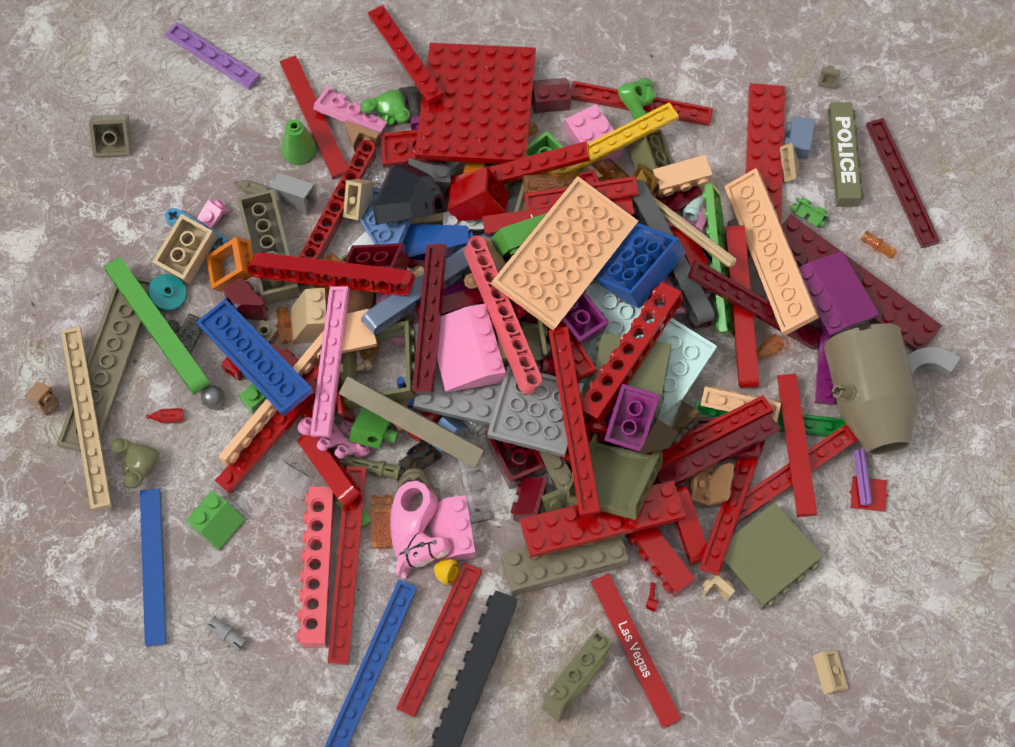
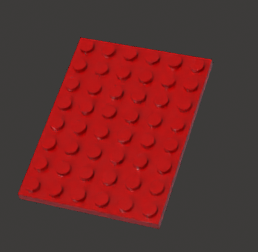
(483, 104)

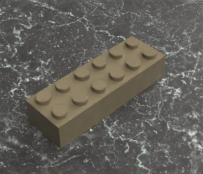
(266, 235)
(544, 571)

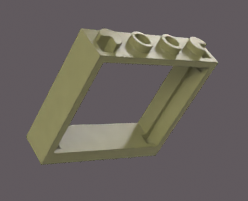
(395, 330)
(577, 675)

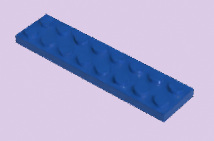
(255, 357)

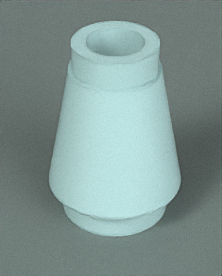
(693, 209)

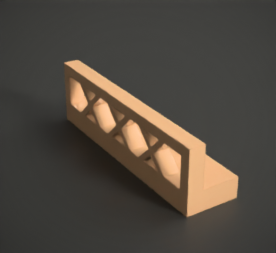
(730, 400)

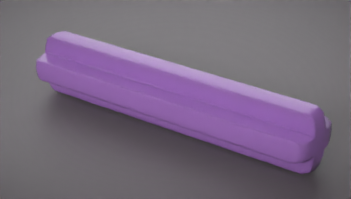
(862, 477)

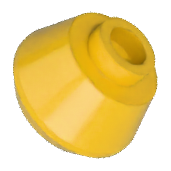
(446, 571)

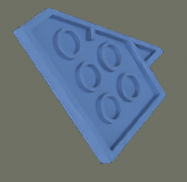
(384, 233)

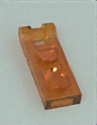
(380, 522)

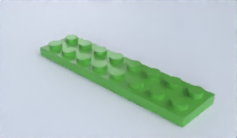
(717, 234)

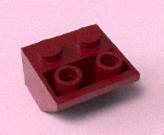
(245, 300)

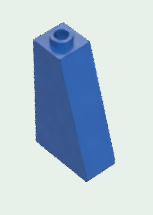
(420, 235)

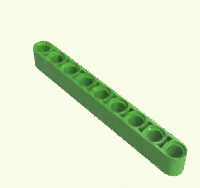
(156, 326)

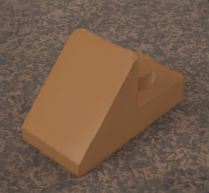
(359, 133)

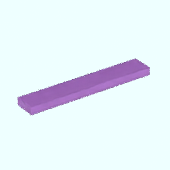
(212, 56)

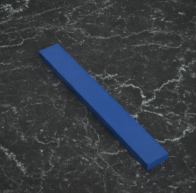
(152, 568)

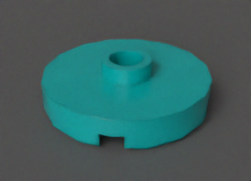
(165, 301)

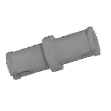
(226, 633)

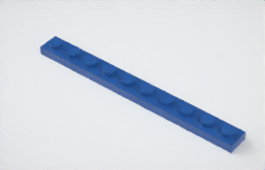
(371, 665)

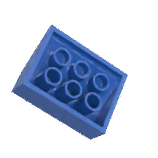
(640, 264)

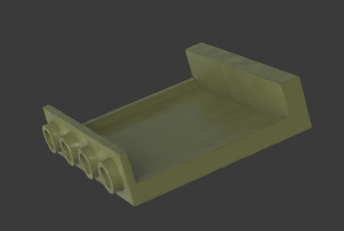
(650, 374)
(620, 477)
(771, 555)

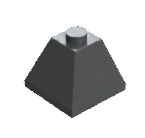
(437, 169)

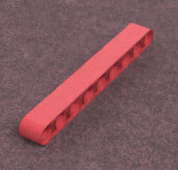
(503, 322)

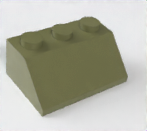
(650, 151)

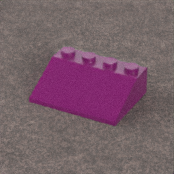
(837, 294)

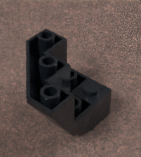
(407, 195)

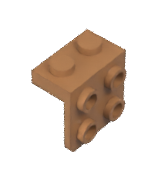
(712, 486)

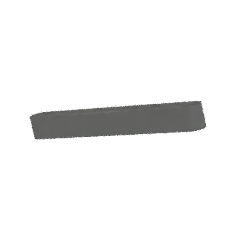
(694, 298)

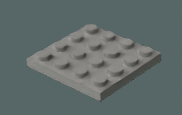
(531, 419)

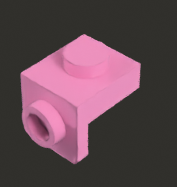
(212, 213)

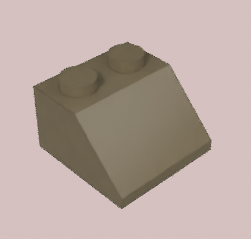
(110, 135)

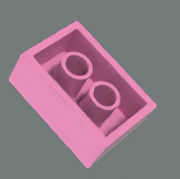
(589, 126)

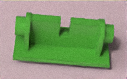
(816, 215)

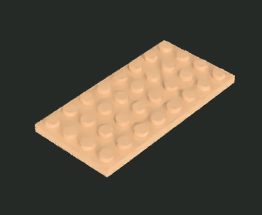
(564, 253)

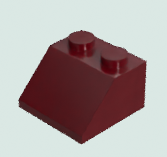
(551, 95)
(529, 498)

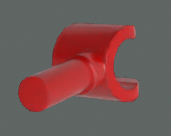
(652, 603)

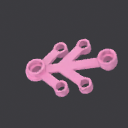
(336, 439)

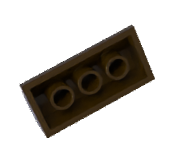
(671, 427)

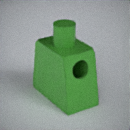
(371, 430)

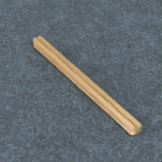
(696, 235)

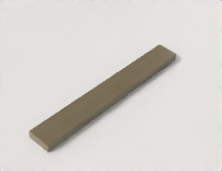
(412, 422)

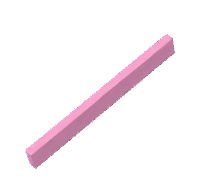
(330, 362)

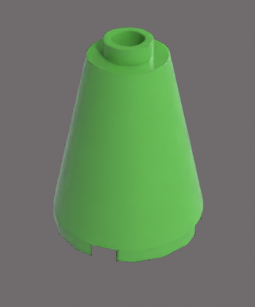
(297, 143)

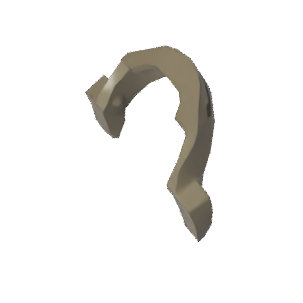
(414, 474)

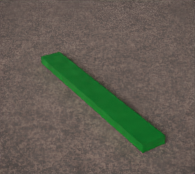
(813, 424)

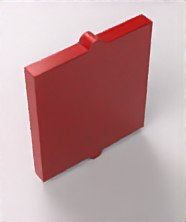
(878, 495)

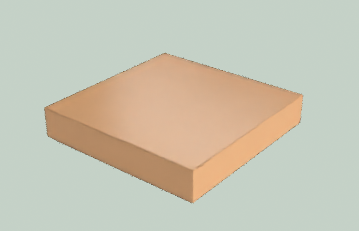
(356, 334)

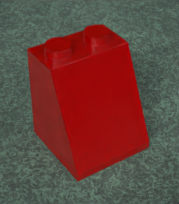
(477, 196)

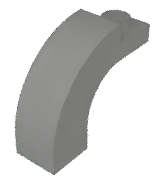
(933, 359)

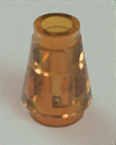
(769, 346)

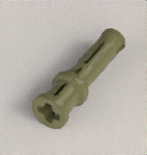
(382, 467)

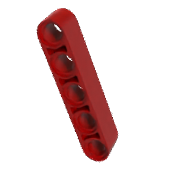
(331, 470)

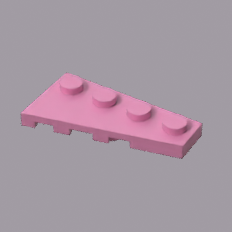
(342, 110)

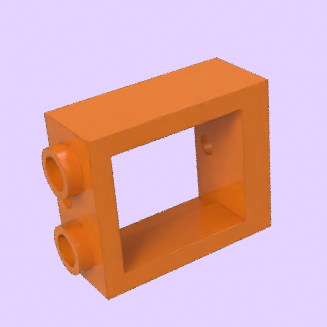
(241, 249)

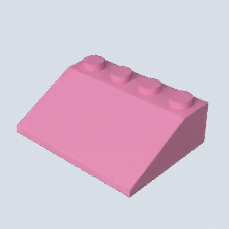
(468, 350)

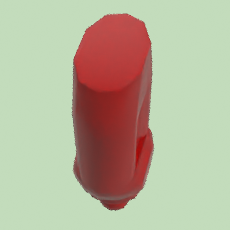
(167, 415)

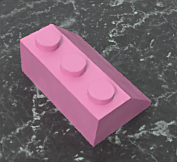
(453, 523)

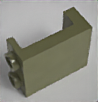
(535, 338)

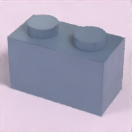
(800, 134)

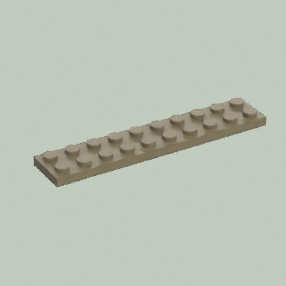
(107, 362)

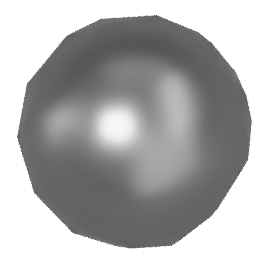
(213, 397)

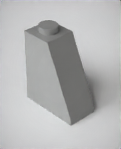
(294, 192)

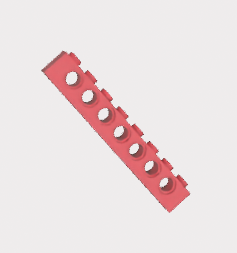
(316, 637)

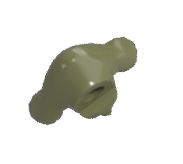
(137, 462)

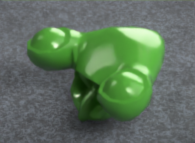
(636, 95)
(389, 105)

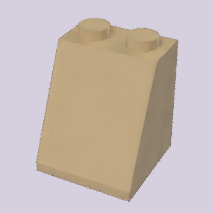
(308, 315)

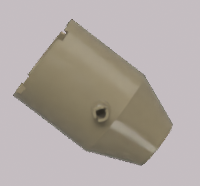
(874, 386)

